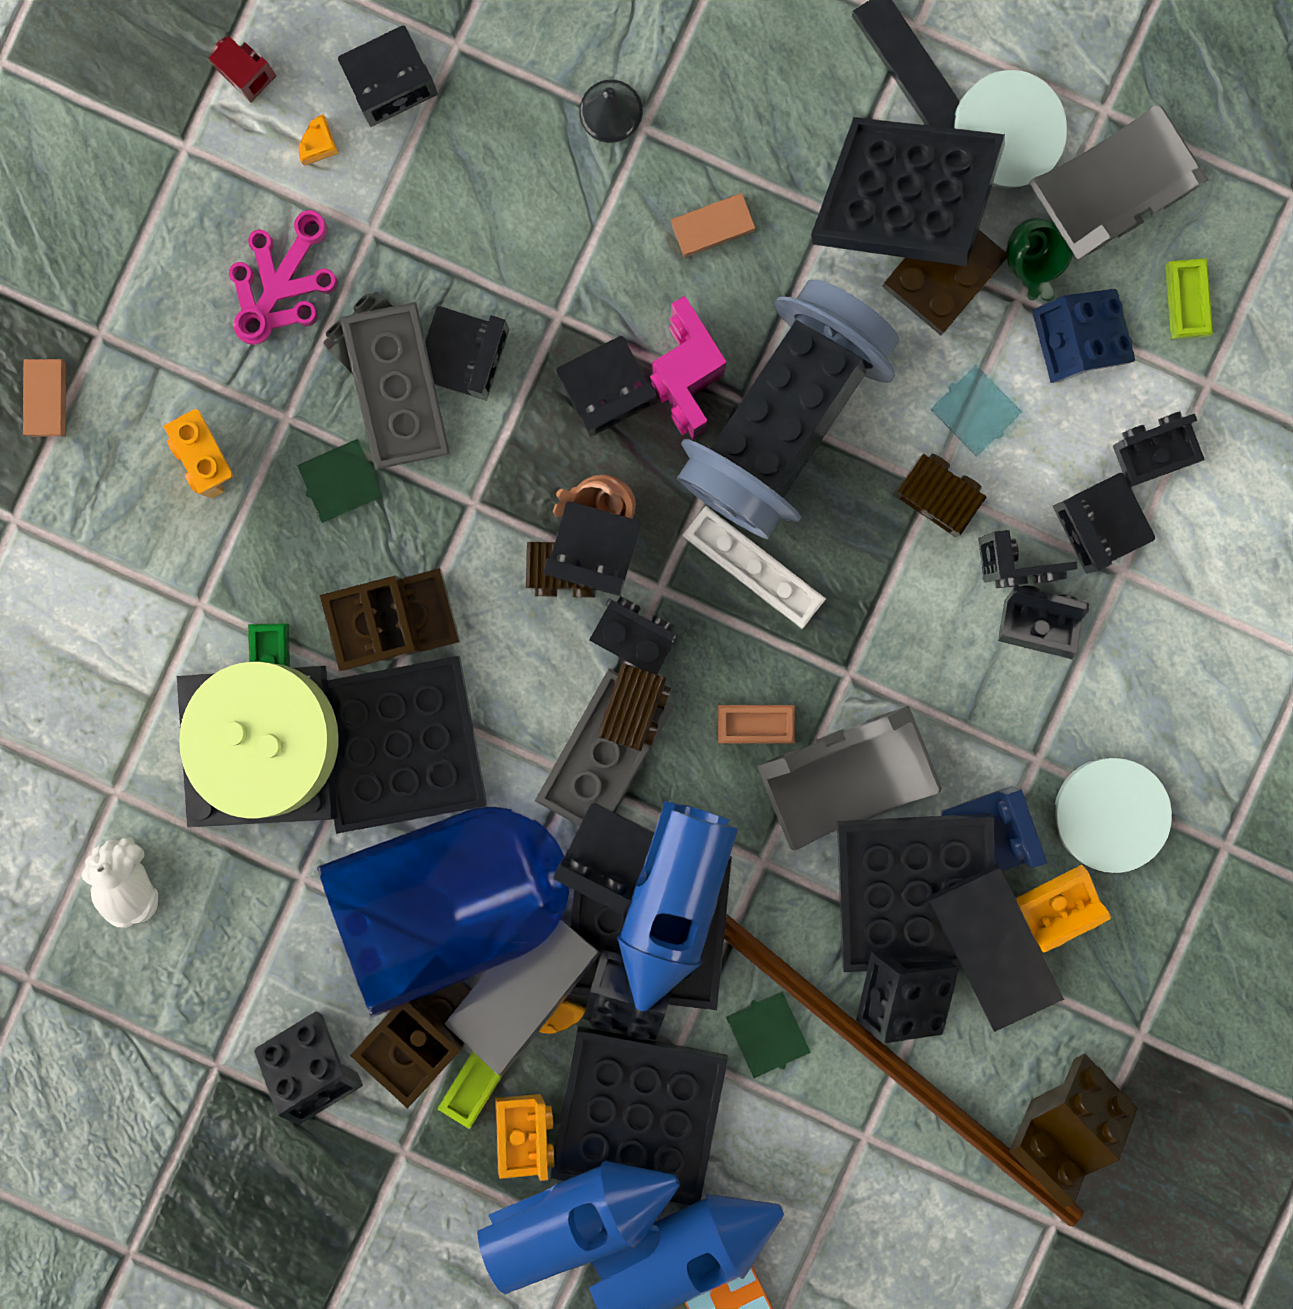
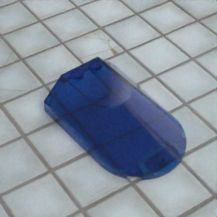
(444, 903)

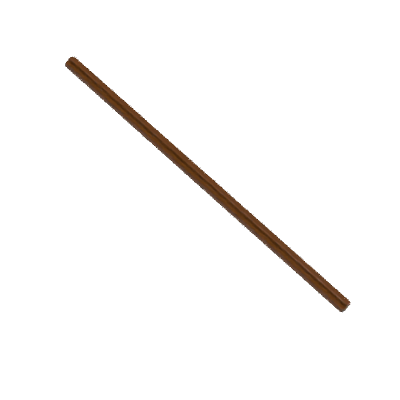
(893, 1066)

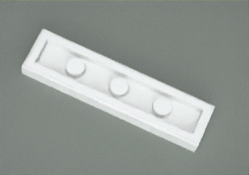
(753, 567)

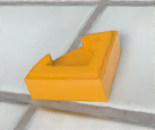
(317, 142)
(564, 1017)

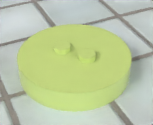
(258, 740)

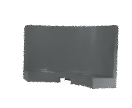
(1118, 181)
(849, 776)

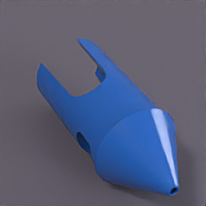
(674, 900)
(573, 1223)
(687, 1254)

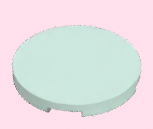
(1027, 115)
(1113, 815)

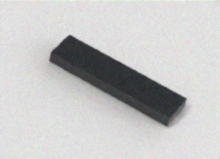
(907, 62)

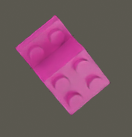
(687, 368)

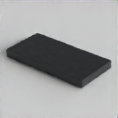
(995, 947)

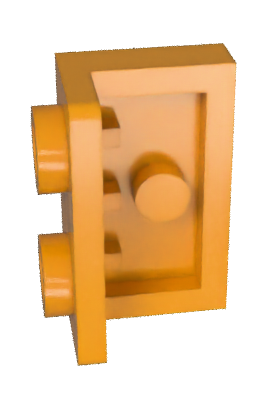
(199, 452)
(1062, 908)
(523, 1137)

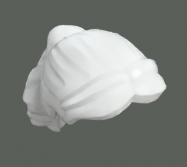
(120, 883)

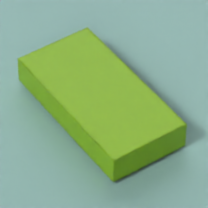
(1189, 298)
(469, 1091)

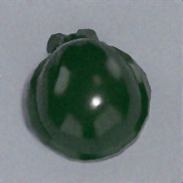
(1038, 256)

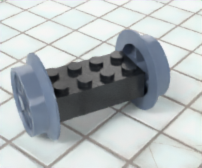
(790, 406)

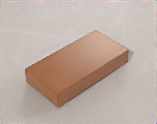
(712, 225)
(44, 398)
(756, 723)

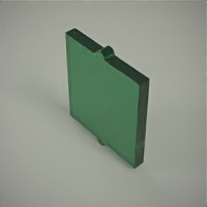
(340, 480)
(768, 1034)

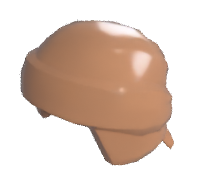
(601, 493)

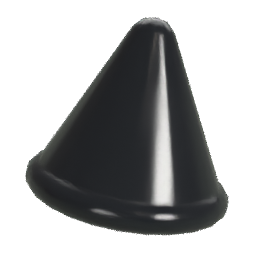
(610, 111)

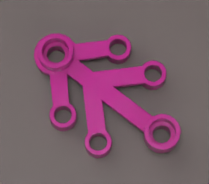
(278, 283)

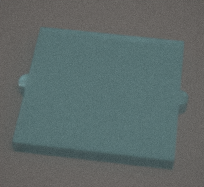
(976, 410)

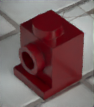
(241, 67)

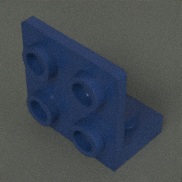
(1083, 334)
(1014, 829)

